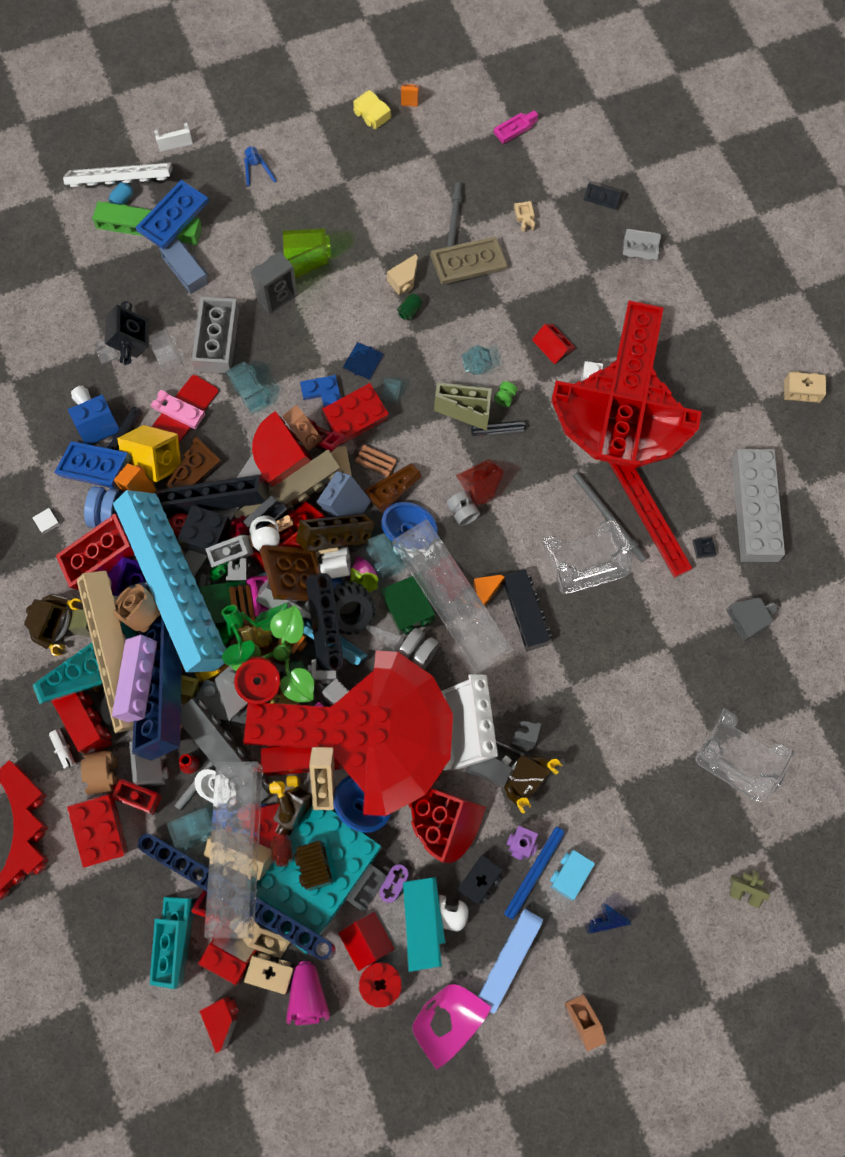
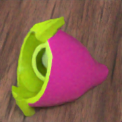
(363, 573)

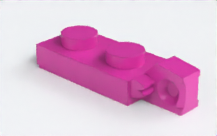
(515, 126)

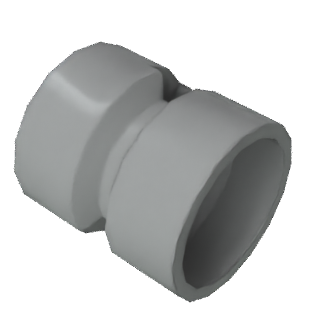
(463, 509)

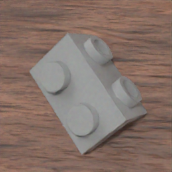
(641, 244)
(321, 678)

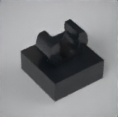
(704, 547)

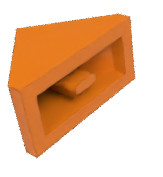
(409, 95)
(487, 586)

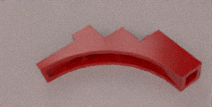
(27, 827)

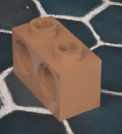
(302, 427)

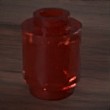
(281, 850)

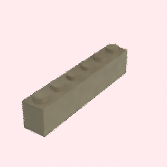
(301, 483)

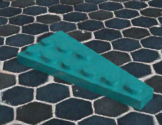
(75, 674)

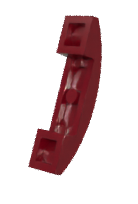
(330, 440)

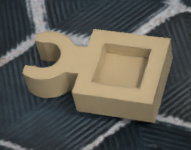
(524, 214)

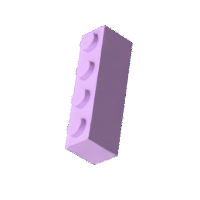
(134, 679)

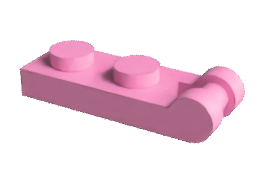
(178, 409)

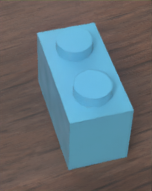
(571, 875)

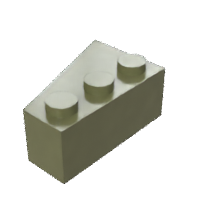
(464, 403)

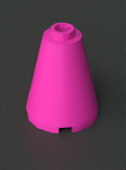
(306, 996)

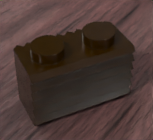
(314, 866)

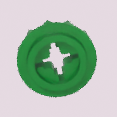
(218, 571)

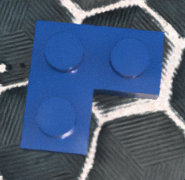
(321, 387)

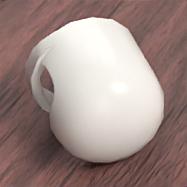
(264, 535)
(453, 920)

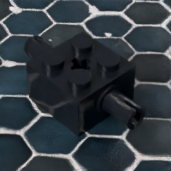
(126, 332)

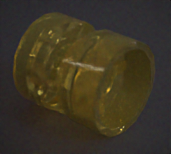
(256, 635)

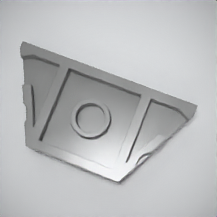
(232, 701)

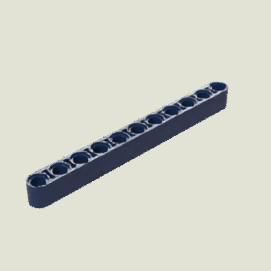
(262, 908)

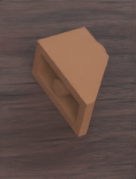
(585, 1023)

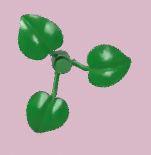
(242, 652)

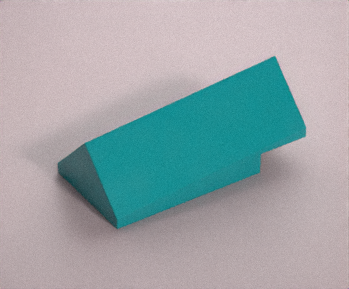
(423, 924)
(171, 942)

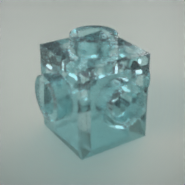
(477, 360)

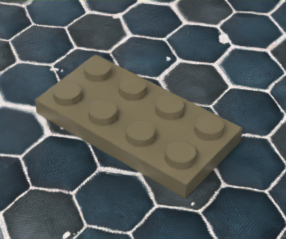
(468, 260)

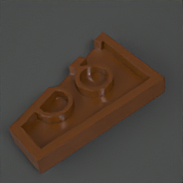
(196, 466)
(392, 487)

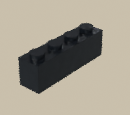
(526, 610)

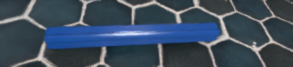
(534, 873)

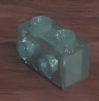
(383, 555)
(191, 828)

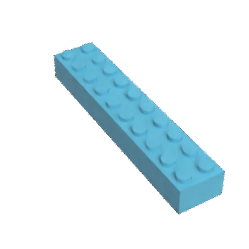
(170, 581)

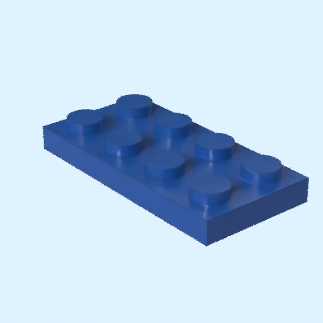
(172, 214)
(92, 464)

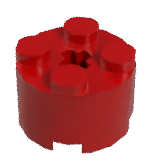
(383, 997)

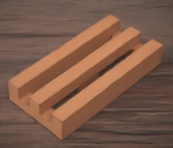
(377, 454)

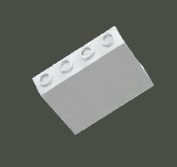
(472, 723)

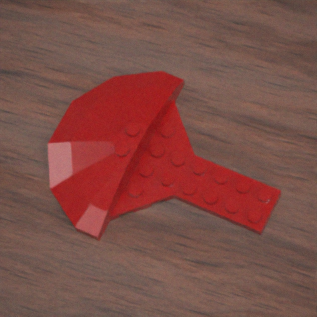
(625, 409)
(385, 732)

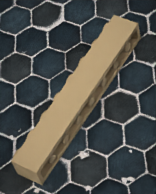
(105, 634)

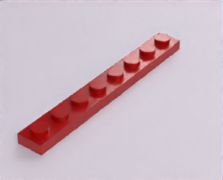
(652, 519)

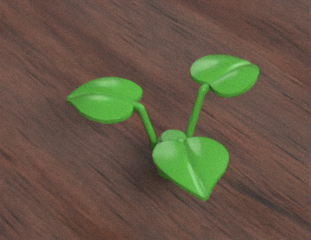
(290, 627)

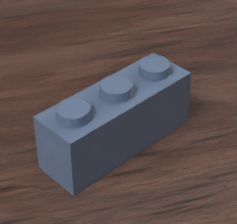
(184, 266)

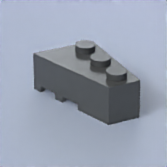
(211, 696)

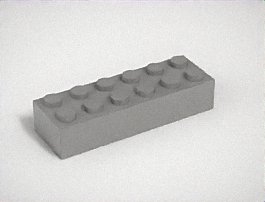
(758, 505)

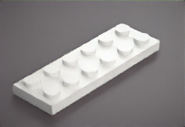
(123, 173)

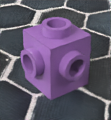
(526, 836)

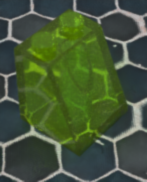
(306, 249)

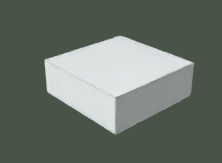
(46, 521)

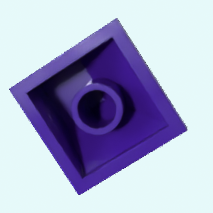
(125, 573)

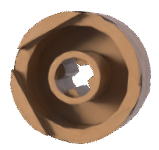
(137, 608)
(99, 772)

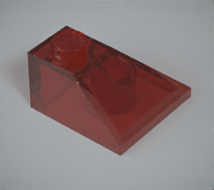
(481, 481)

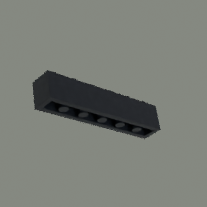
(214, 495)

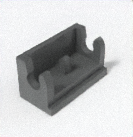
(526, 738)
(366, 888)

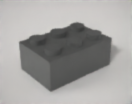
(274, 282)

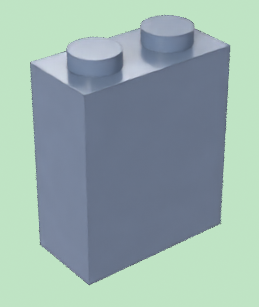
(343, 497)

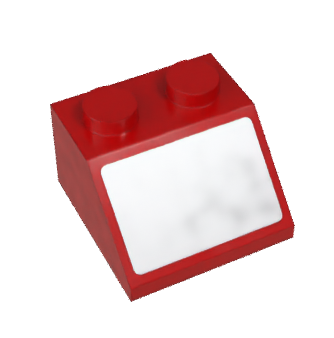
(228, 958)
(220, 1022)

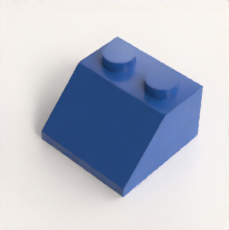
(93, 420)

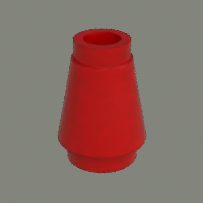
(191, 766)

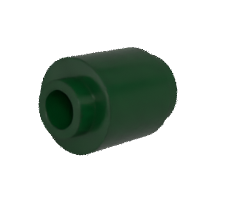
(409, 307)

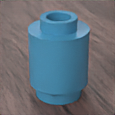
(121, 194)

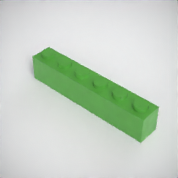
(125, 219)

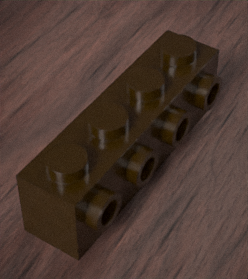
(334, 531)

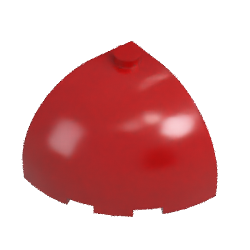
(277, 450)
(446, 823)

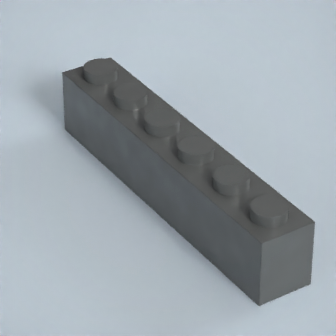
(212, 738)

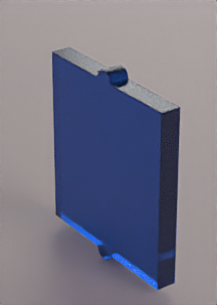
(363, 360)

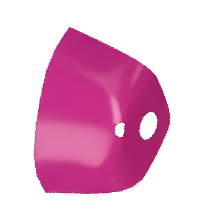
(466, 1015)

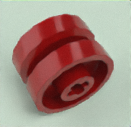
(260, 692)

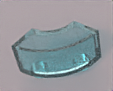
(248, 387)

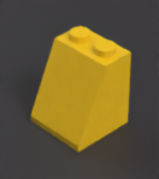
(152, 450)

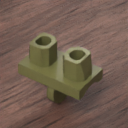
(757, 893)

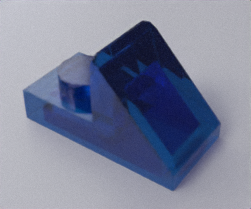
(612, 920)

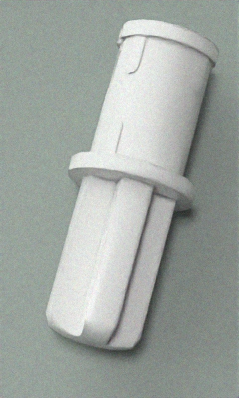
(61, 748)

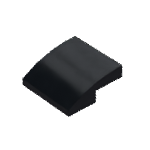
(271, 507)

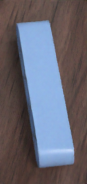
(510, 959)

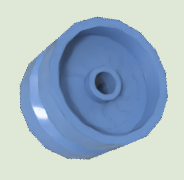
(100, 505)

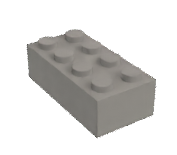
(215, 334)

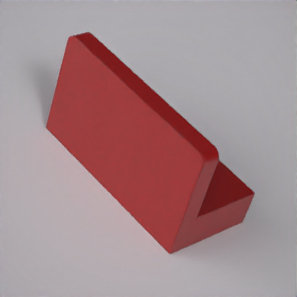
(553, 343)

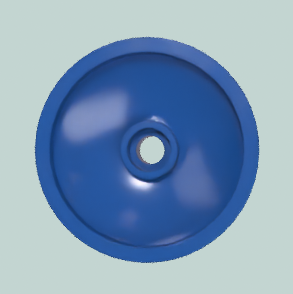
(402, 517)
(346, 799)

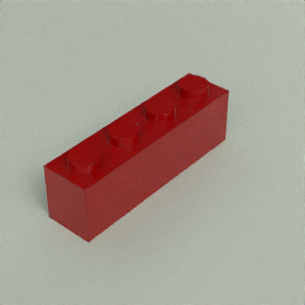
(287, 760)

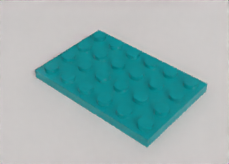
(348, 857)

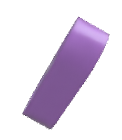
(398, 886)

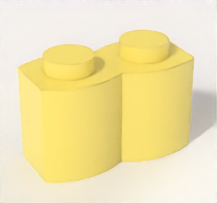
(372, 109)

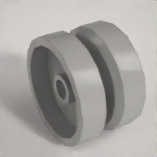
(416, 650)

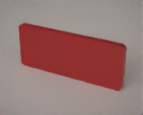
(195, 393)

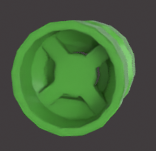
(506, 392)

